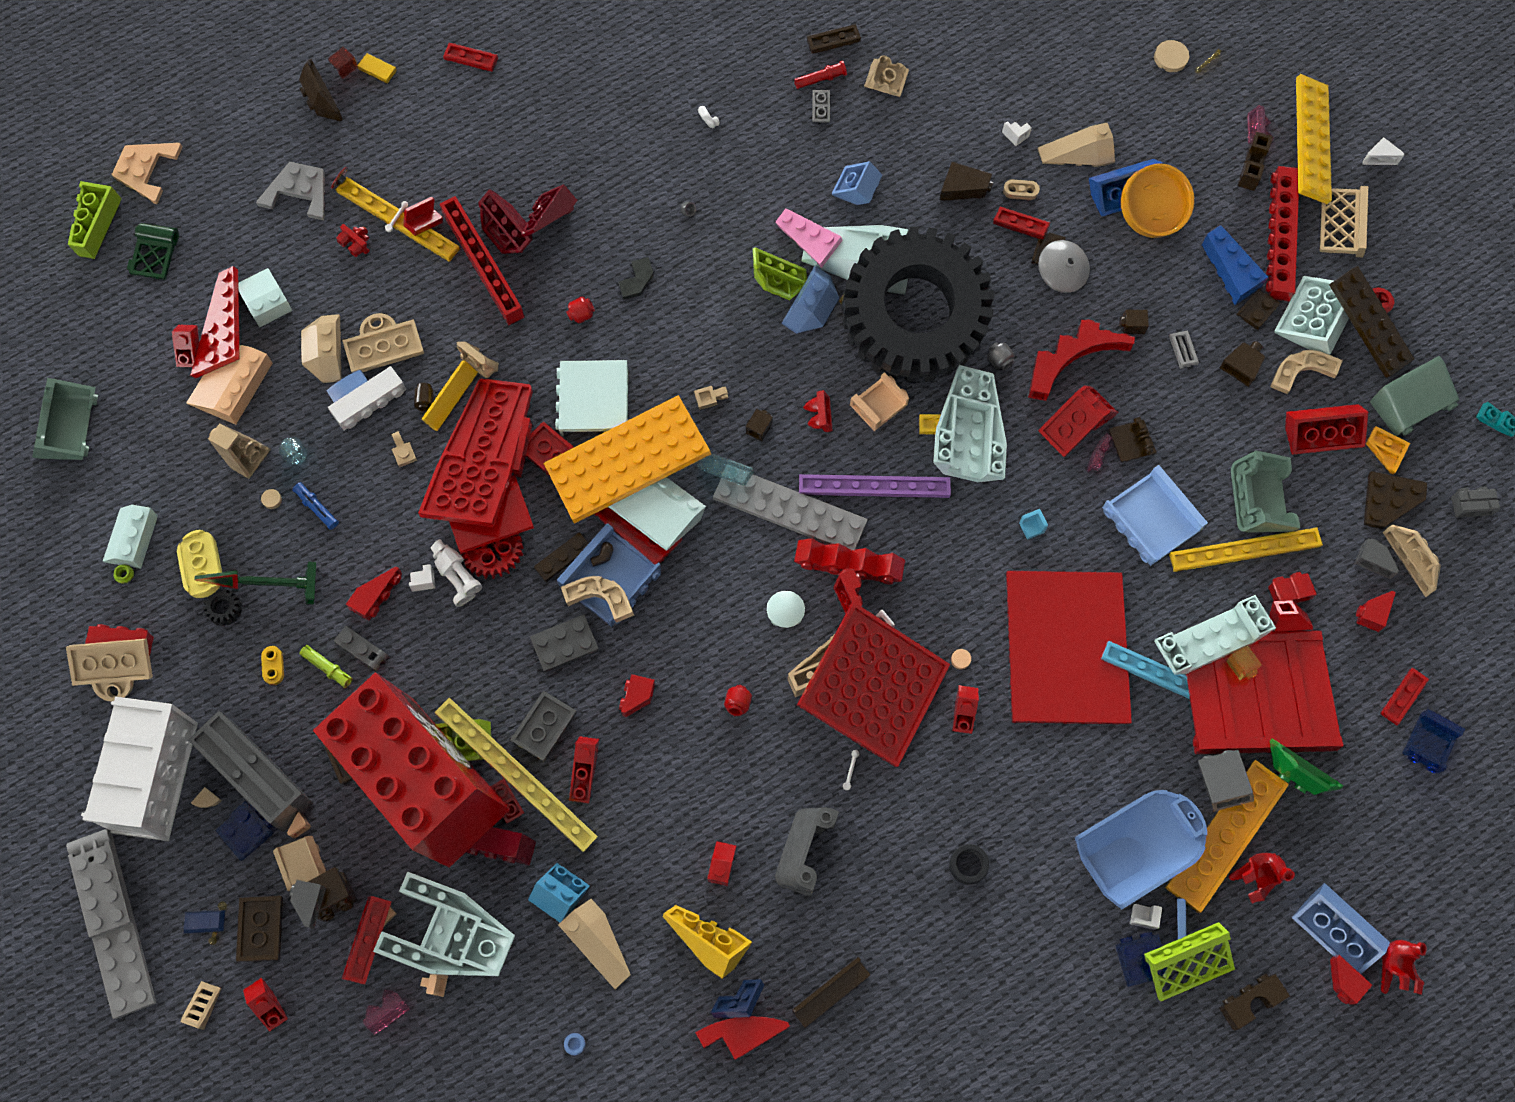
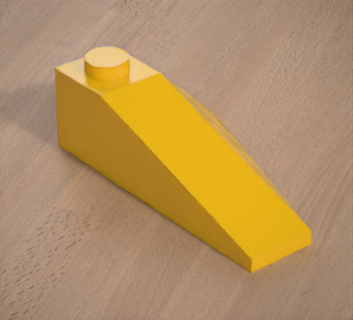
(713, 946)

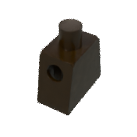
(1244, 362)

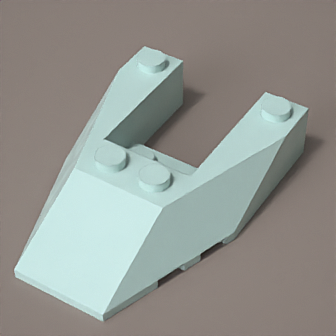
(458, 939)

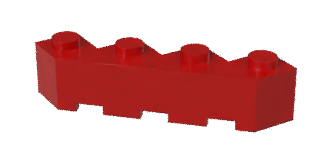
(836, 557)

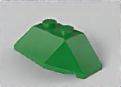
(1301, 771)

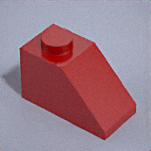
(1375, 611)
(721, 863)
(1347, 981)

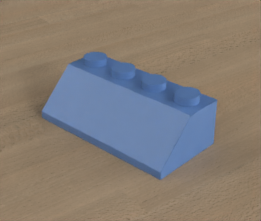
(1341, 929)

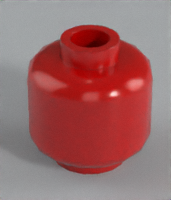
(580, 310)
(737, 700)

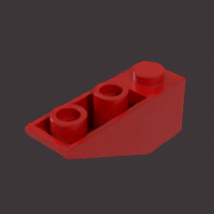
(368, 597)
(583, 769)

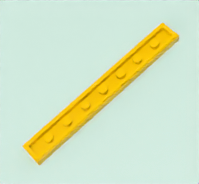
(386, 212)
(1245, 549)

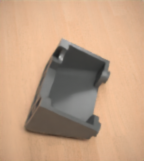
(791, 869)

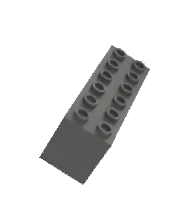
(250, 771)

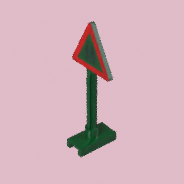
(230, 579)

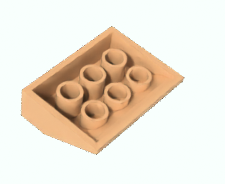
(231, 387)

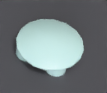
(785, 609)

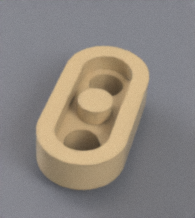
(1021, 188)

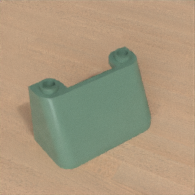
(1416, 396)
(64, 421)
(1260, 493)

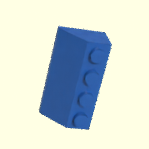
(1108, 187)

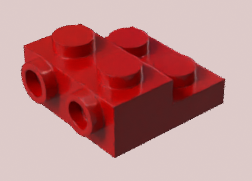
(847, 588)

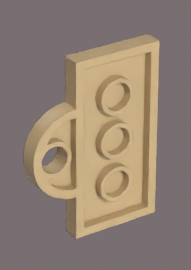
(382, 344)
(109, 665)

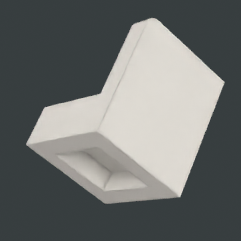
(1016, 133)
(422, 579)
(1146, 916)

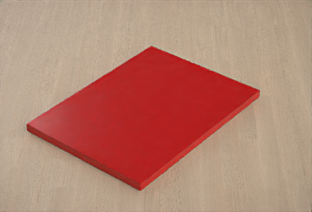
(1057, 646)

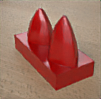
(821, 405)

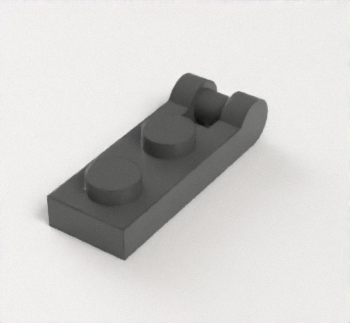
(360, 648)

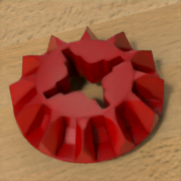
(1385, 297)

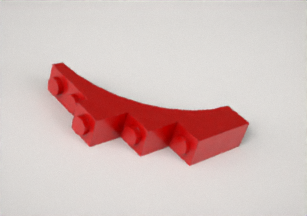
(1068, 349)

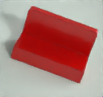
(421, 217)

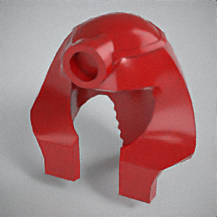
(1267, 870)
(1400, 961)

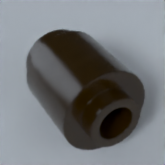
(423, 396)

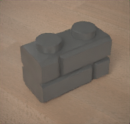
(1475, 502)

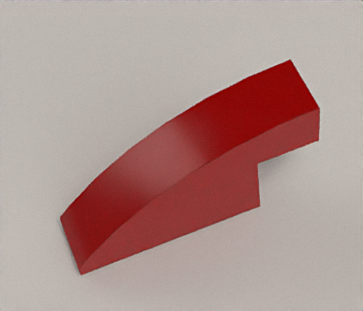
(742, 1033)

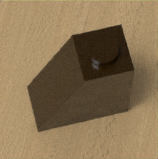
(965, 183)

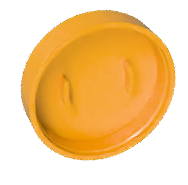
(1157, 200)

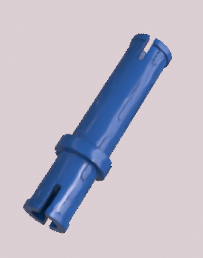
(301, 491)

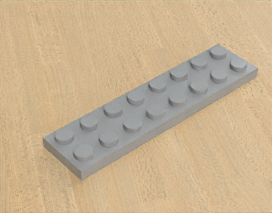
(793, 511)

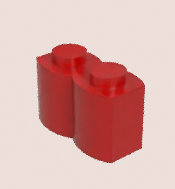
(1296, 588)

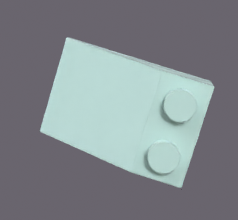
(263, 297)

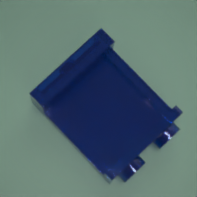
(1432, 741)

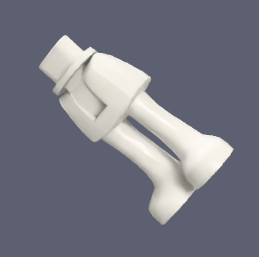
(447, 563)

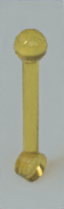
(1198, 69)
(212, 941)

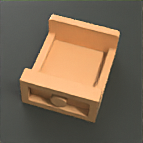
(880, 402)

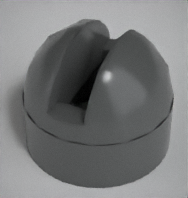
(691, 212)

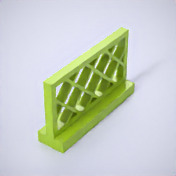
(1187, 949)

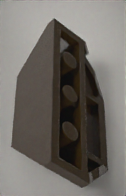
(317, 93)

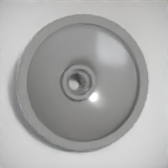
(1058, 272)

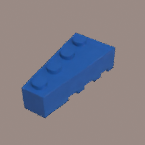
(1233, 265)

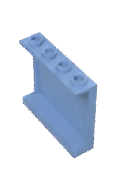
(625, 567)

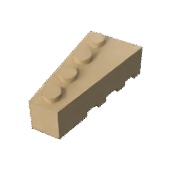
(238, 450)

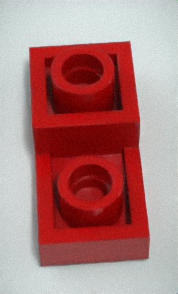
(504, 792)

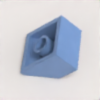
(857, 183)

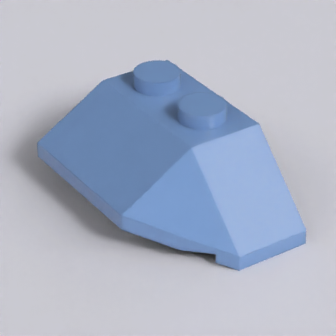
(813, 303)

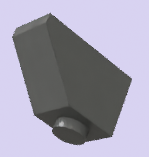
(1376, 558)
(307, 900)

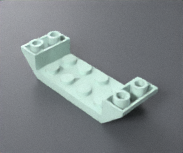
(1215, 637)

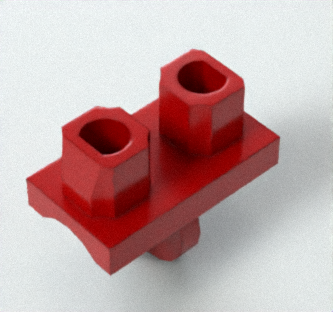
(357, 238)

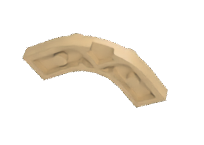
(1304, 361)
(602, 588)

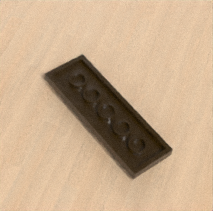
(1371, 321)

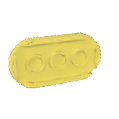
(198, 557)

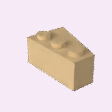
(801, 675)

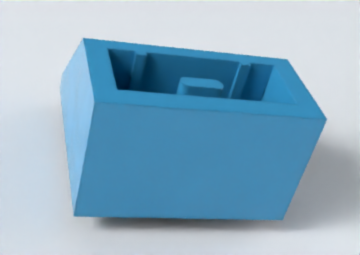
(558, 892)

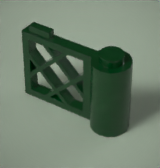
(156, 237)

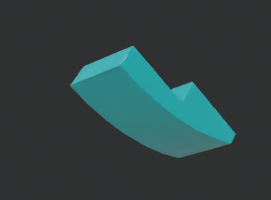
(1500, 421)

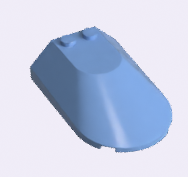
(1143, 845)

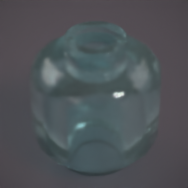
(293, 451)

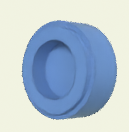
(574, 1044)

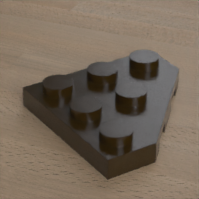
(1391, 498)

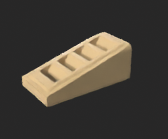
(201, 1023)

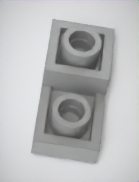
(821, 106)

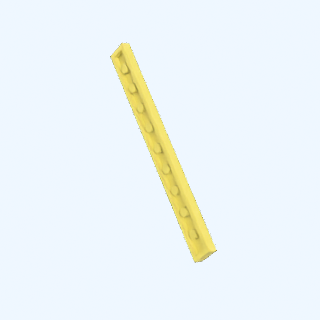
(516, 774)

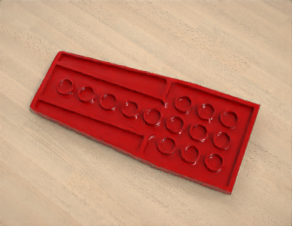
(479, 456)

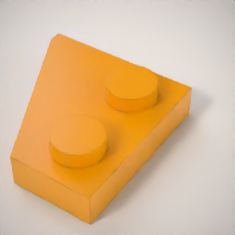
(1387, 448)

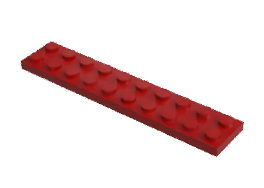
(547, 444)

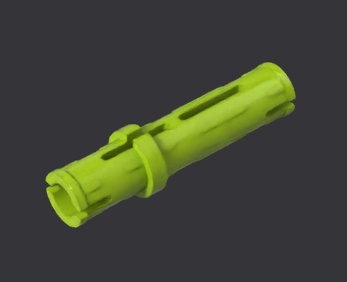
(332, 671)

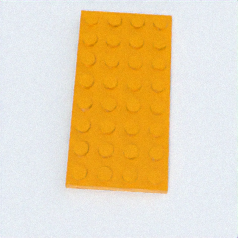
(626, 459)

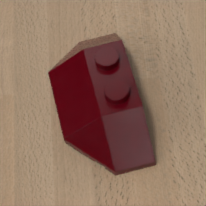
(503, 224)

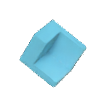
(1033, 524)

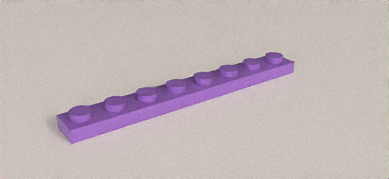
(875, 486)

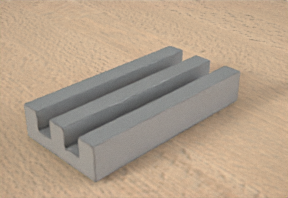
(1188, 363)

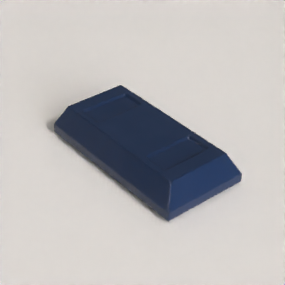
(204, 921)

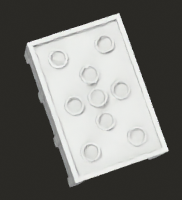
(141, 769)

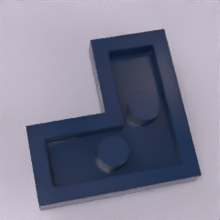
(742, 1003)

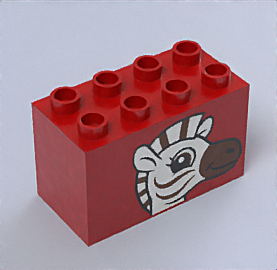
(411, 771)

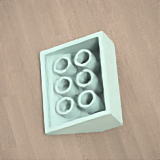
(1313, 316)
(661, 512)

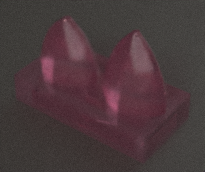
(1257, 121)
(392, 1008)

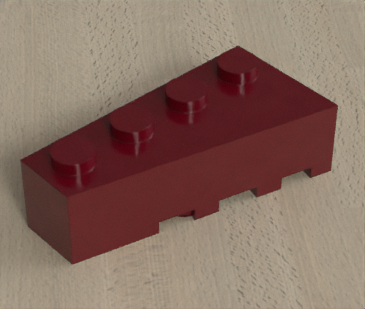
(505, 845)

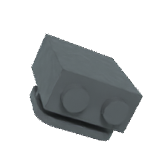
(1226, 780)

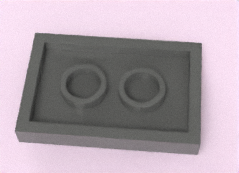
(564, 643)
(543, 726)

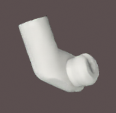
(711, 122)

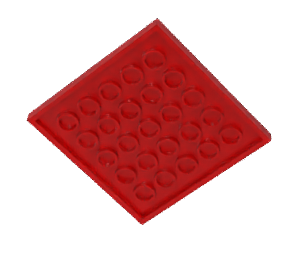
(874, 684)

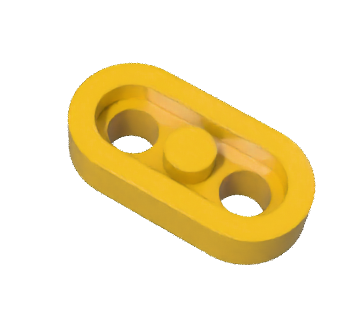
(272, 664)

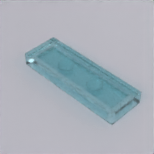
(726, 469)

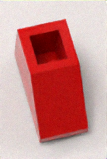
(185, 344)
(1289, 617)
(638, 694)
(965, 709)
(264, 1004)

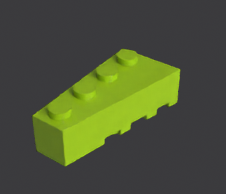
(92, 218)

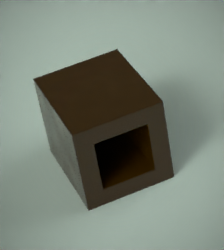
(1134, 321)
(759, 424)

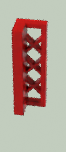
(365, 940)

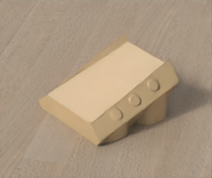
(886, 76)
(477, 360)
(299, 861)

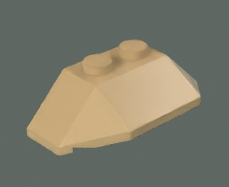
(323, 348)
(1415, 556)

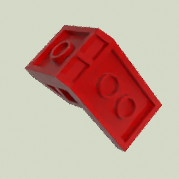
(1076, 419)

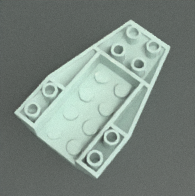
(848, 252)
(971, 429)

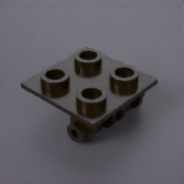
(1132, 440)

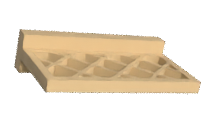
(1359, 224)

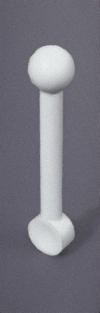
(388, 227)
(846, 786)

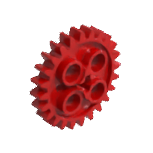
(476, 558)

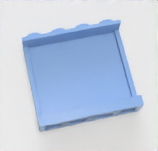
(1154, 516)

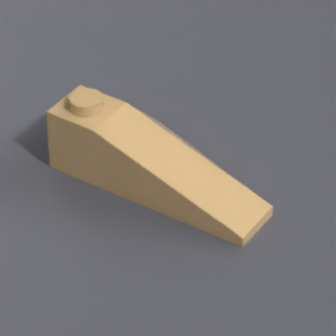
(1087, 147)
(593, 936)

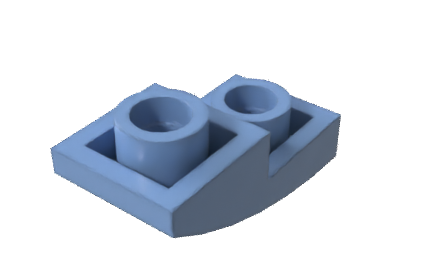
(346, 385)

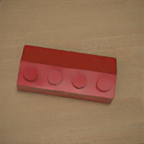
(1326, 428)

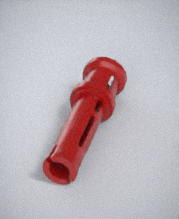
(827, 73)

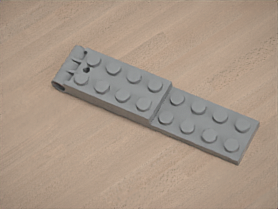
(111, 923)

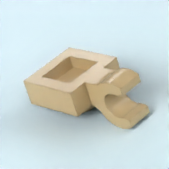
(707, 396)
(403, 452)

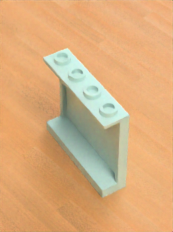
(591, 395)

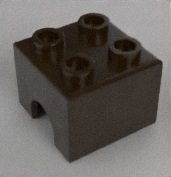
(337, 895)

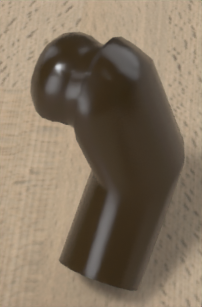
(604, 556)

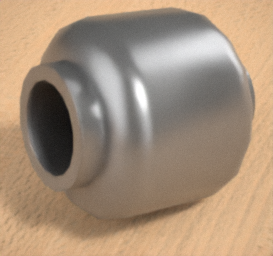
(1000, 356)

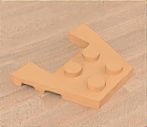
(137, 165)

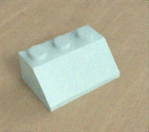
(131, 536)

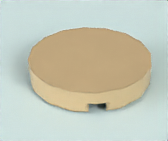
(1171, 56)

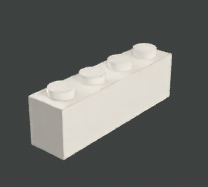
(367, 398)

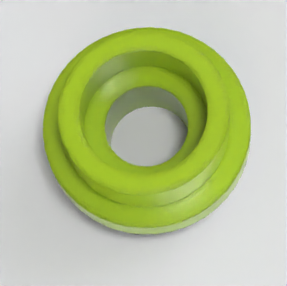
(118, 572)

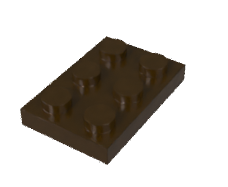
(259, 928)

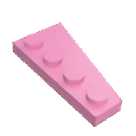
(811, 237)

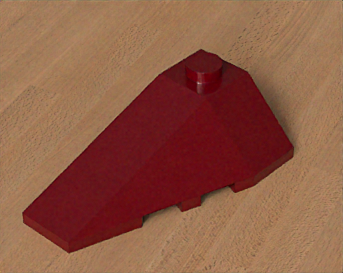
(549, 208)

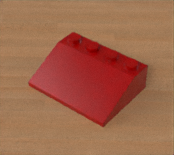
(511, 520)

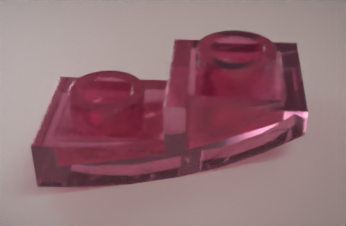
(1097, 456)

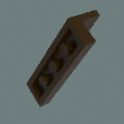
(831, 992)

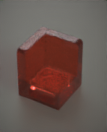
(343, 62)

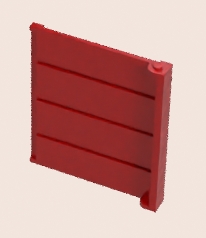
(1283, 702)

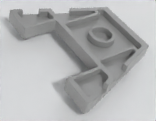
(299, 182)

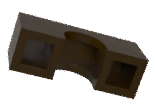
(1254, 160)
(1238, 1009)

